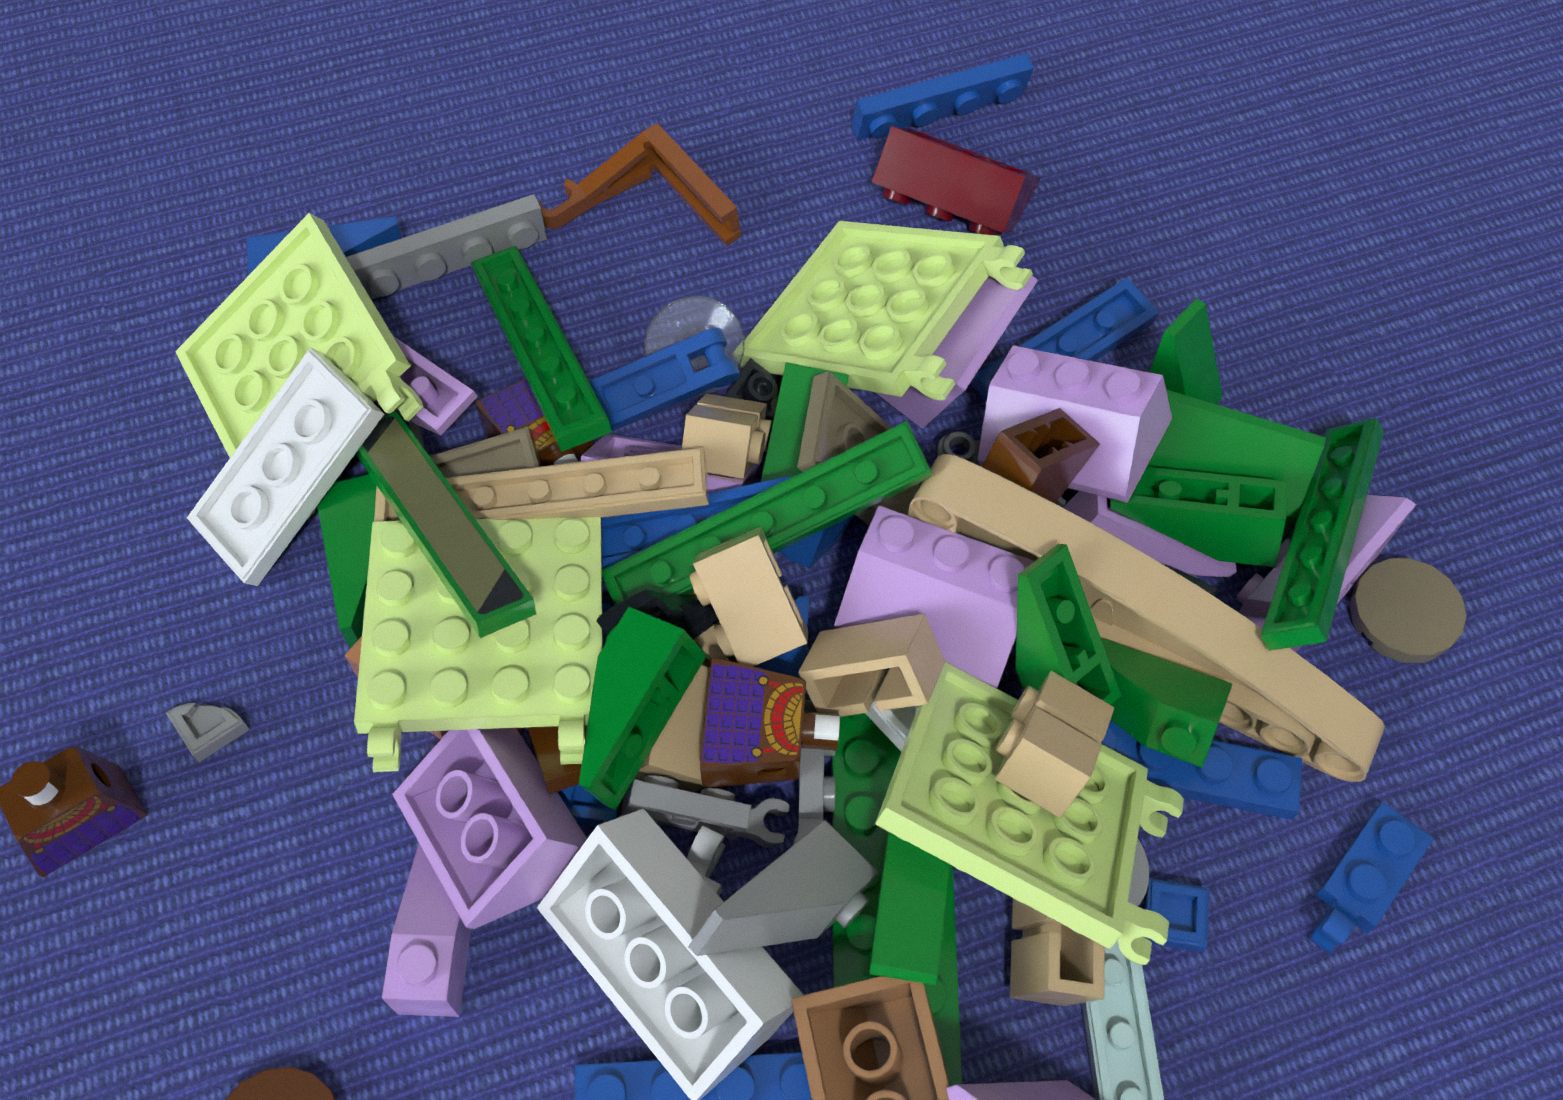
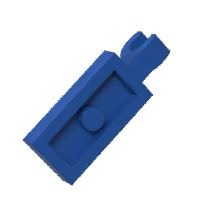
(1369, 876)

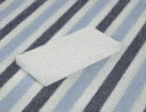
(284, 466)

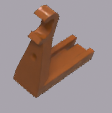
(633, 165)

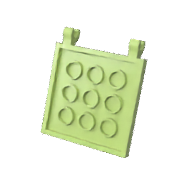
(291, 303)
(881, 304)
(433, 671)
(1062, 867)

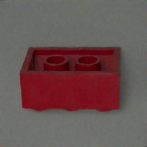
(953, 181)

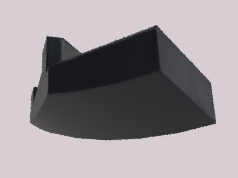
(671, 608)

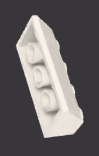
(628, 917)

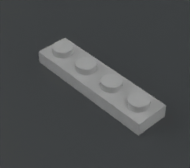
(448, 247)

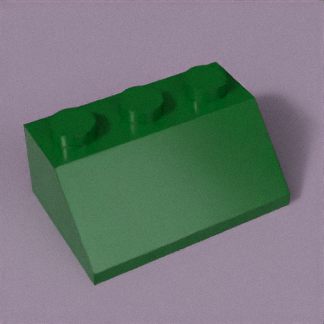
(1238, 444)

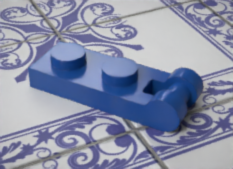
(664, 378)

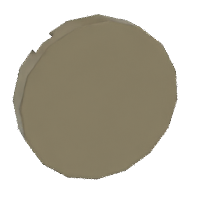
(1407, 610)

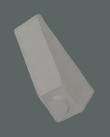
(792, 897)

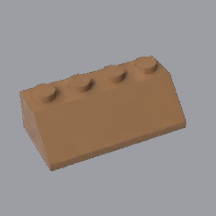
(871, 1042)

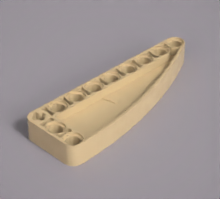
(1157, 611)

